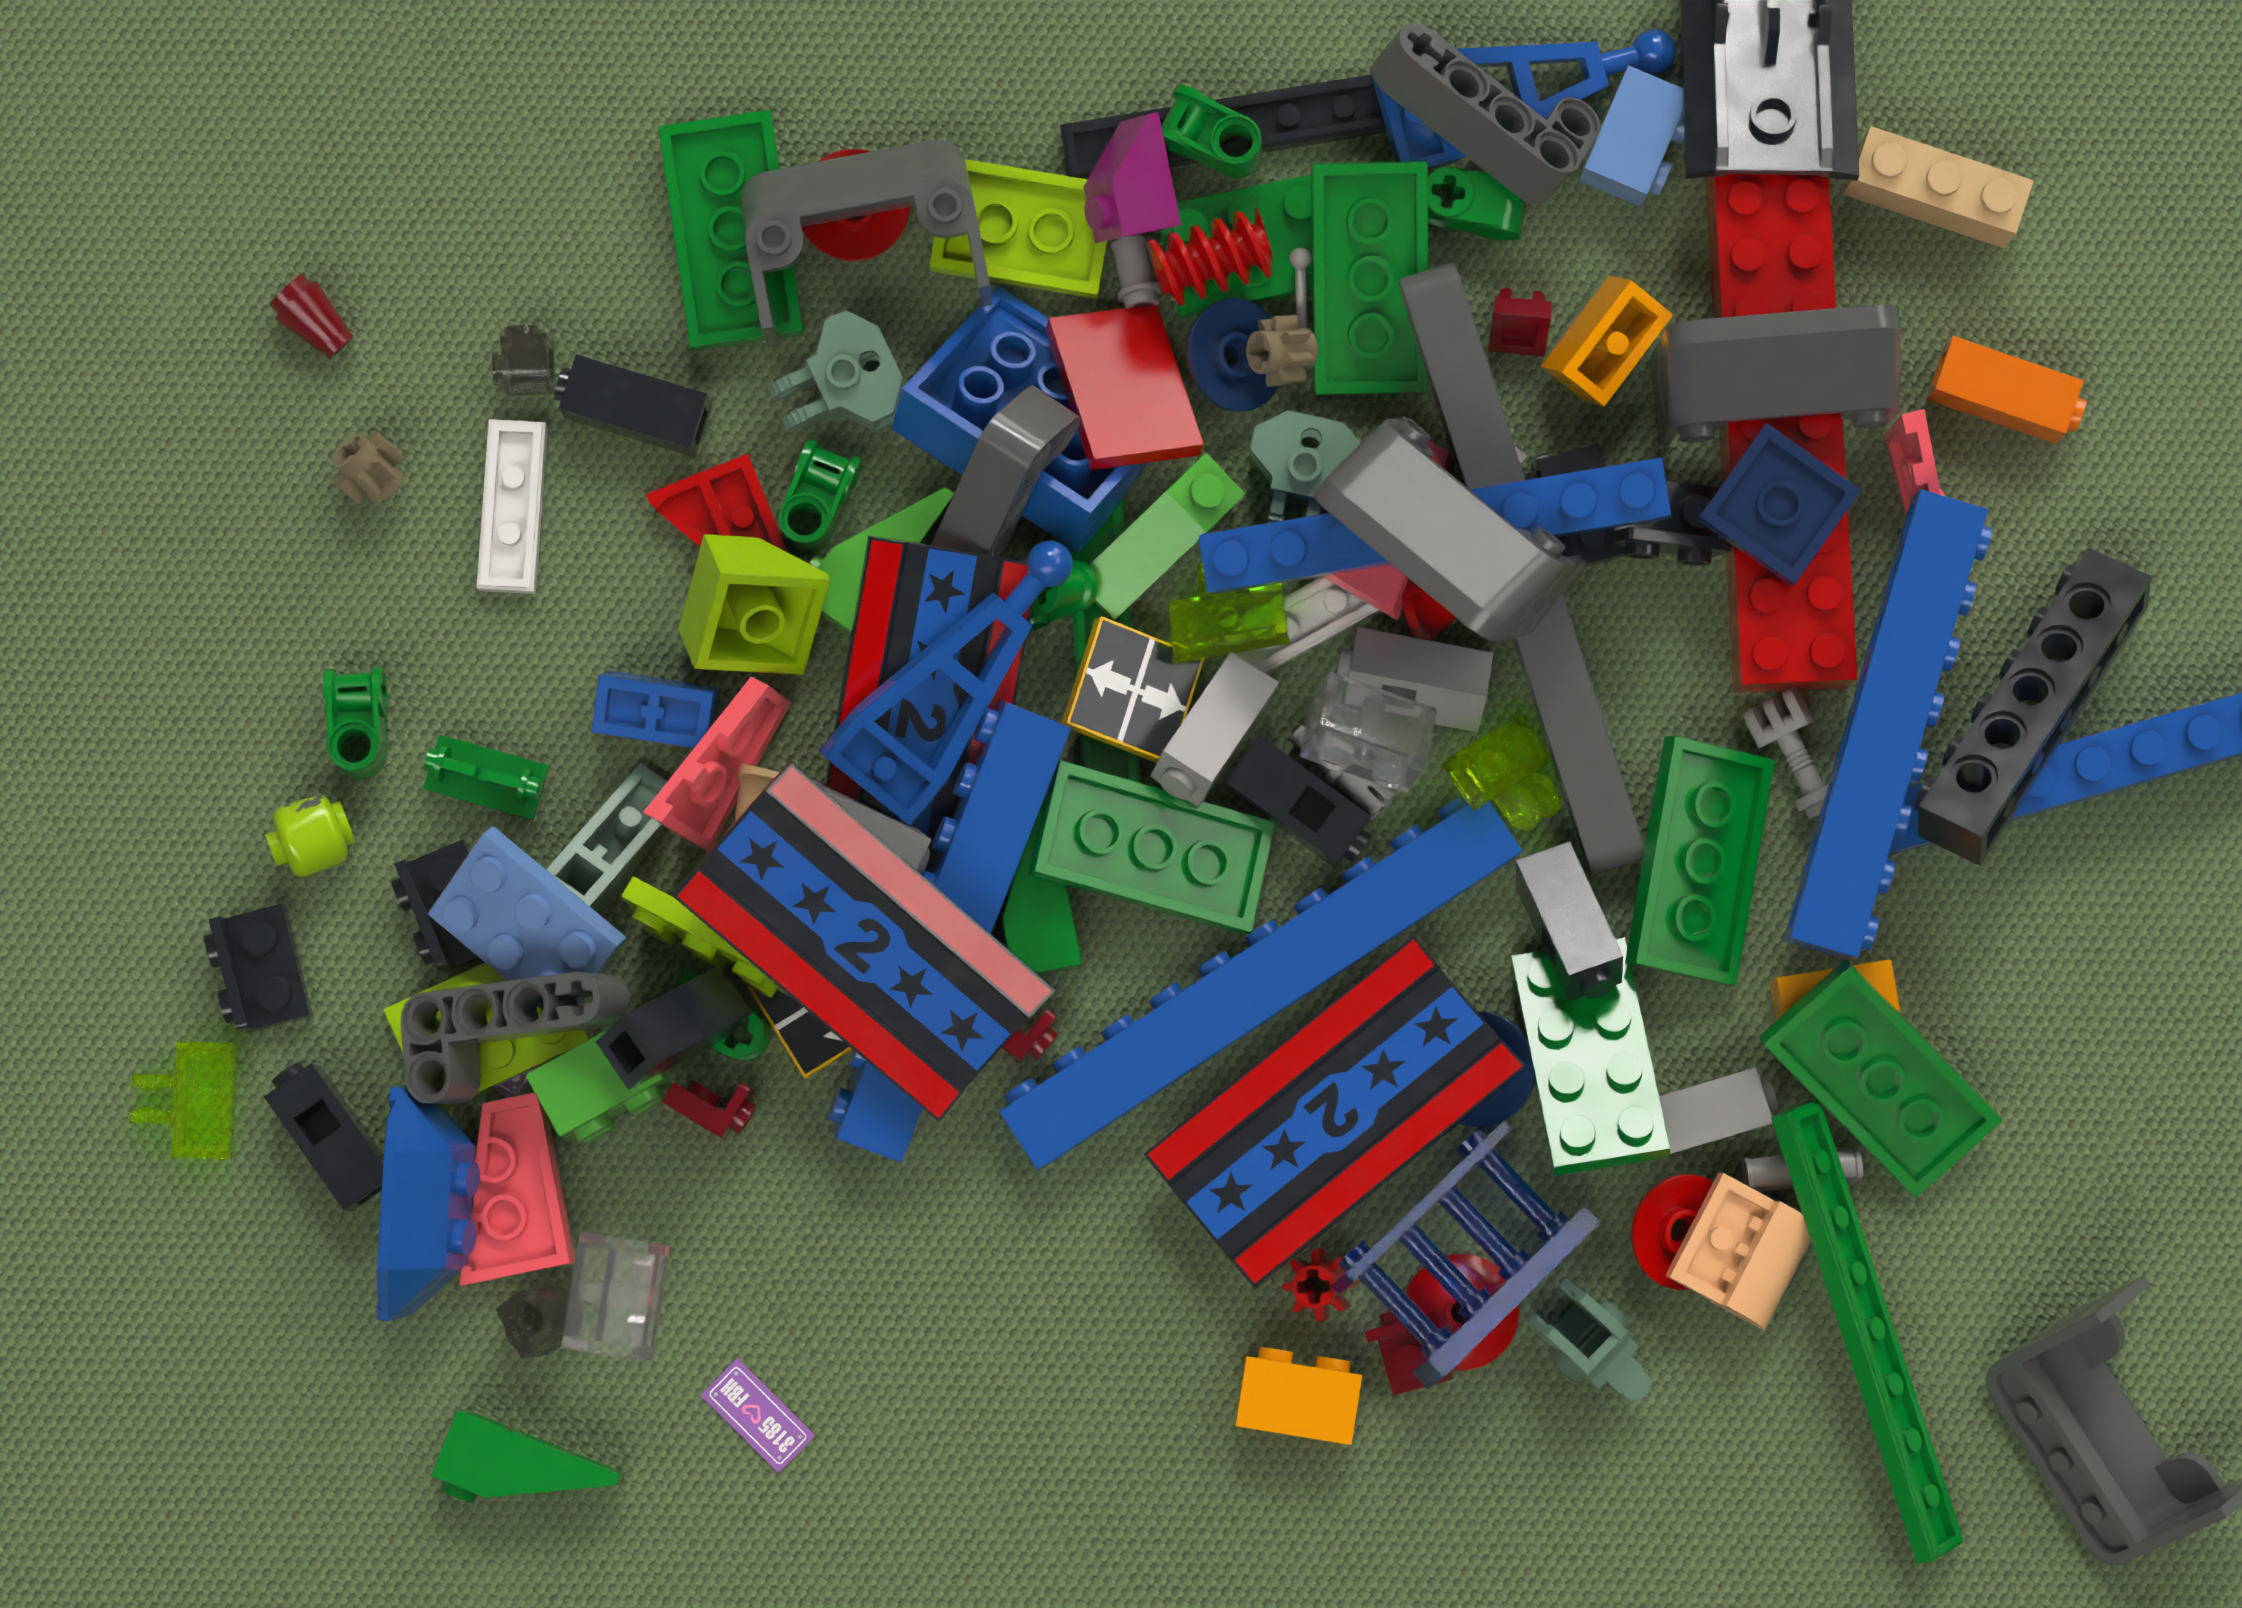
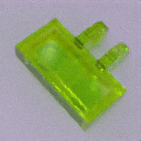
(1228, 621)
(1505, 770)
(202, 1100)

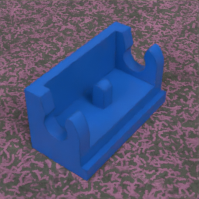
(653, 708)

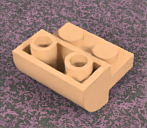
(1741, 1250)

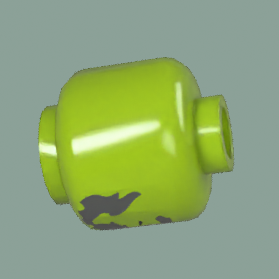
(310, 835)

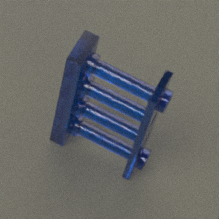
(1478, 1307)

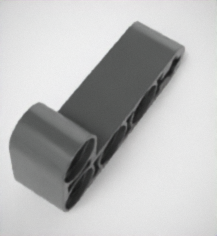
(1483, 117)
(1004, 471)
(513, 1017)

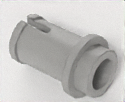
(1134, 272)

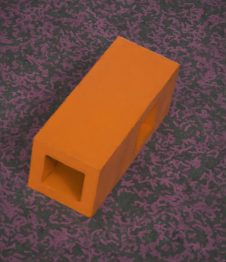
(2007, 390)

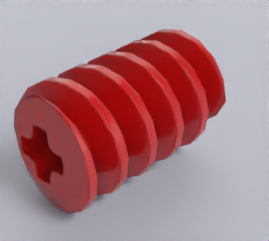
(1211, 257)

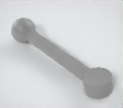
(1300, 260)

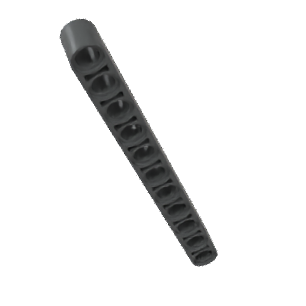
(1552, 652)

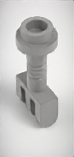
(1784, 731)

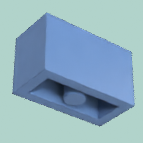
(1635, 138)

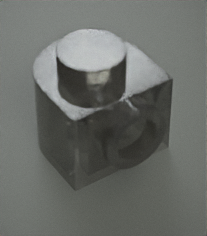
(525, 362)
(535, 1320)

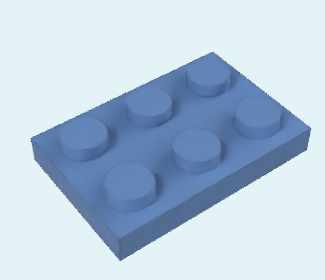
(522, 916)

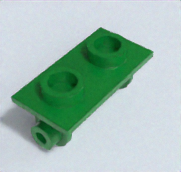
(485, 777)

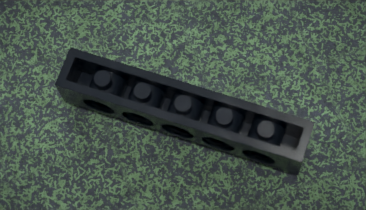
(1974, 821)

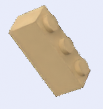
(1939, 187)

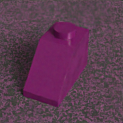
(1132, 183)

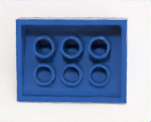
(978, 374)

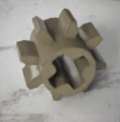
(1282, 350)
(367, 468)

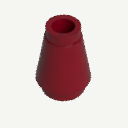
(311, 316)

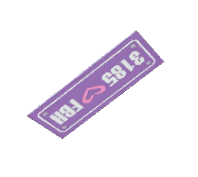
(757, 1415)

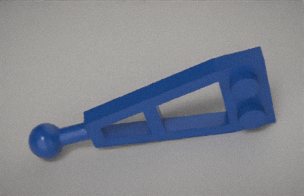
(1414, 141)
(887, 766)

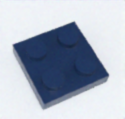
(1779, 505)

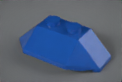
(423, 1204)

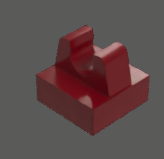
(1520, 324)

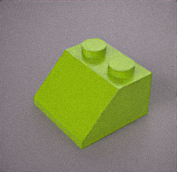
(751, 607)

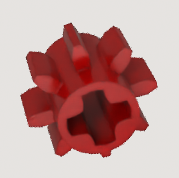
(1313, 1297)

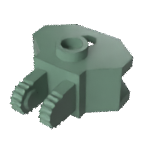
(838, 372)
(1290, 467)
(1594, 1345)

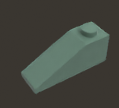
(611, 842)

